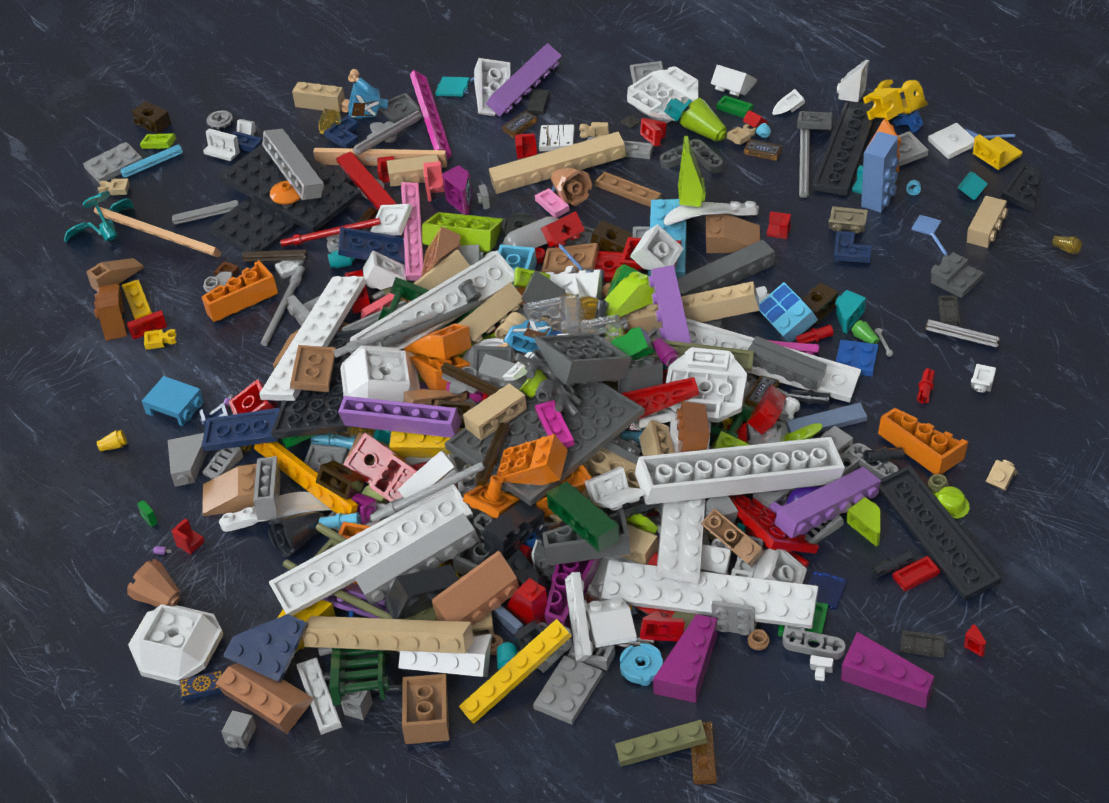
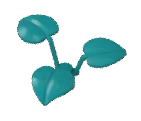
(106, 228)

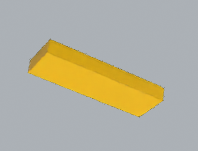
(136, 299)

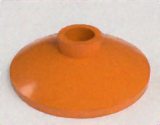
(284, 193)

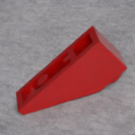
(767, 410)

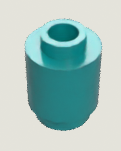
(339, 261)
(505, 653)

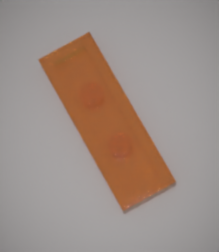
(703, 759)

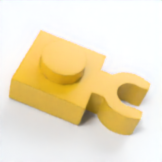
(157, 338)

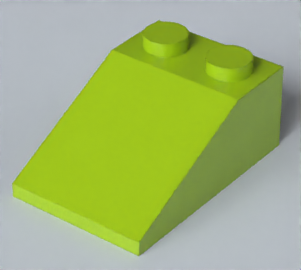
(630, 295)

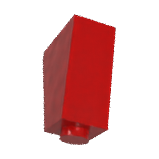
(528, 603)

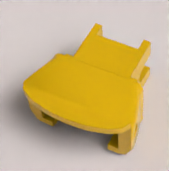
(889, 102)

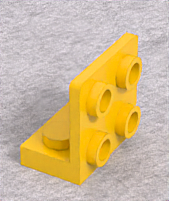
(996, 151)

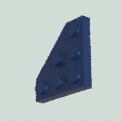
(268, 646)

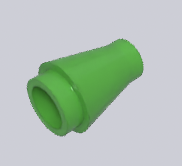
(864, 332)

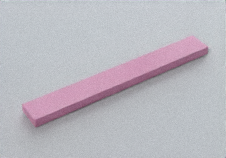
(412, 232)

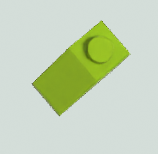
(865, 519)

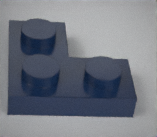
(342, 134)
(848, 251)

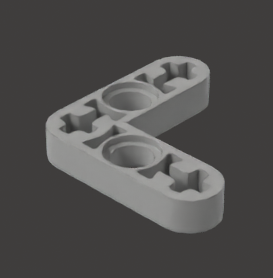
(857, 460)
(799, 633)

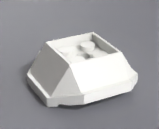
(656, 89)
(713, 372)
(379, 374)
(175, 643)

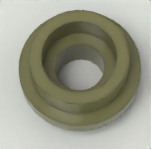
(937, 483)

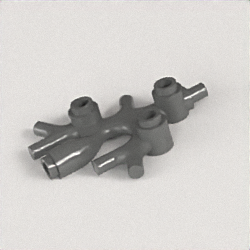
(562, 394)

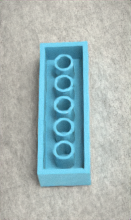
(677, 231)

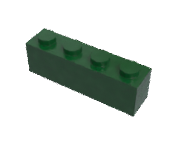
(583, 516)

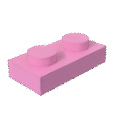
(552, 203)

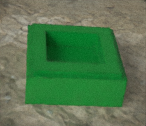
(147, 513)

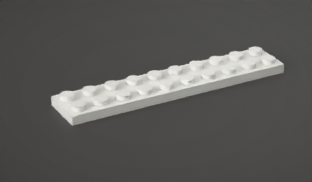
(488, 278)
(316, 331)
(838, 381)
(681, 532)
(343, 562)
(773, 600)

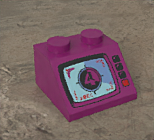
(458, 189)

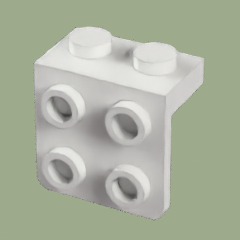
(612, 490)

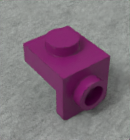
(365, 507)

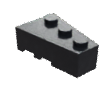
(512, 528)
(415, 591)

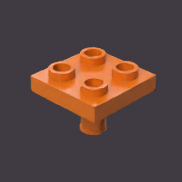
(491, 498)

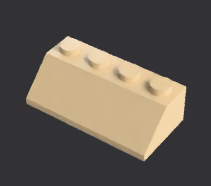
(443, 271)
(491, 311)

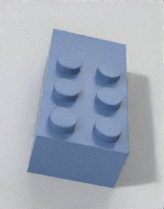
(879, 171)

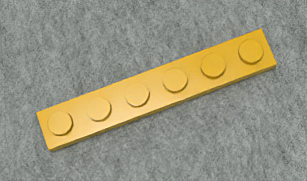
(515, 671)

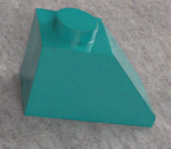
(849, 309)

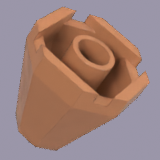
(571, 185)
(154, 585)

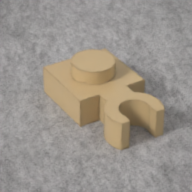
(596, 129)
(741, 135)
(115, 187)

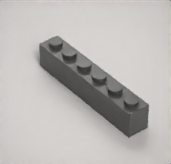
(728, 269)

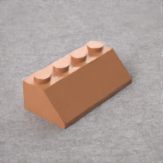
(477, 592)
(269, 699)

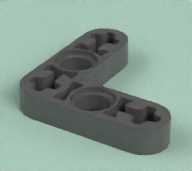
(712, 163)

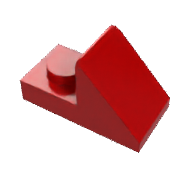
(653, 130)
(661, 628)

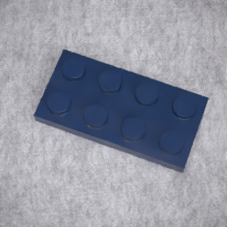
(361, 243)
(239, 430)

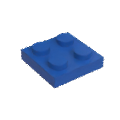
(858, 355)

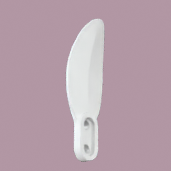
(734, 208)
(288, 505)

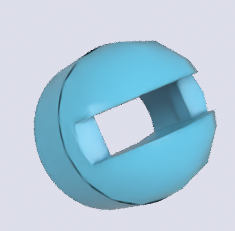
(763, 130)
(916, 189)

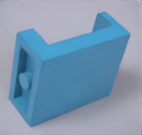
(173, 399)

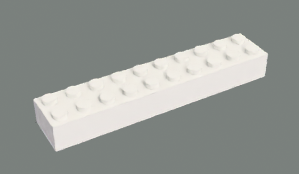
(738, 470)

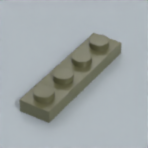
(661, 743)

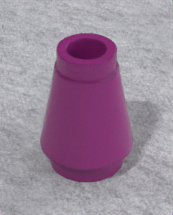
(665, 352)

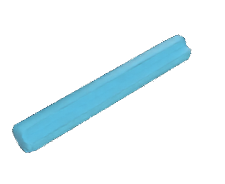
(151, 161)

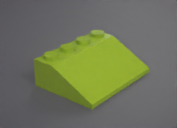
(690, 183)
(472, 229)

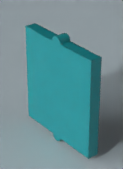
(452, 86)

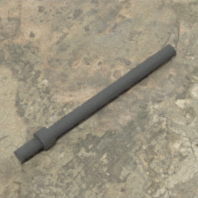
(400, 337)

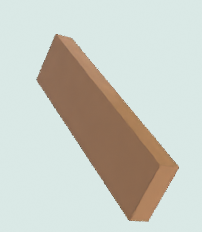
(627, 189)

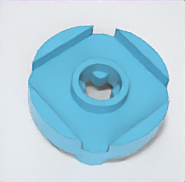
(640, 674)

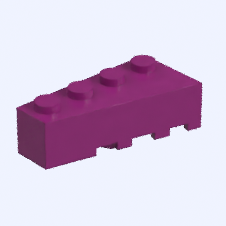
(557, 600)
(688, 661)
(886, 672)

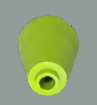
(703, 121)

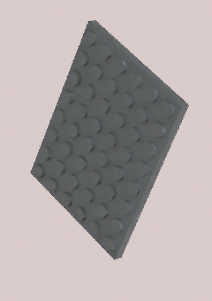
(601, 418)

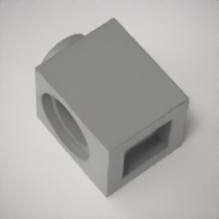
(357, 704)
(238, 729)

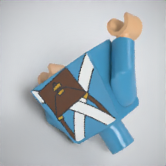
(363, 99)
(523, 336)

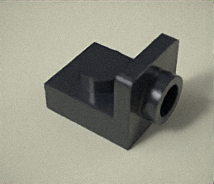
(527, 634)

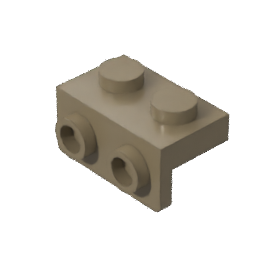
(848, 219)

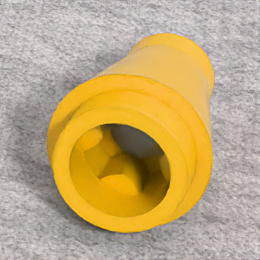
(112, 441)

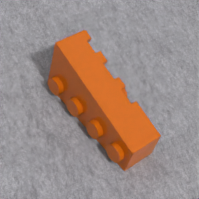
(240, 292)
(922, 442)

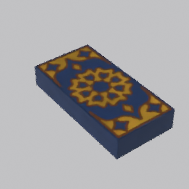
(200, 685)

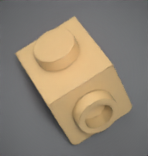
(1001, 474)

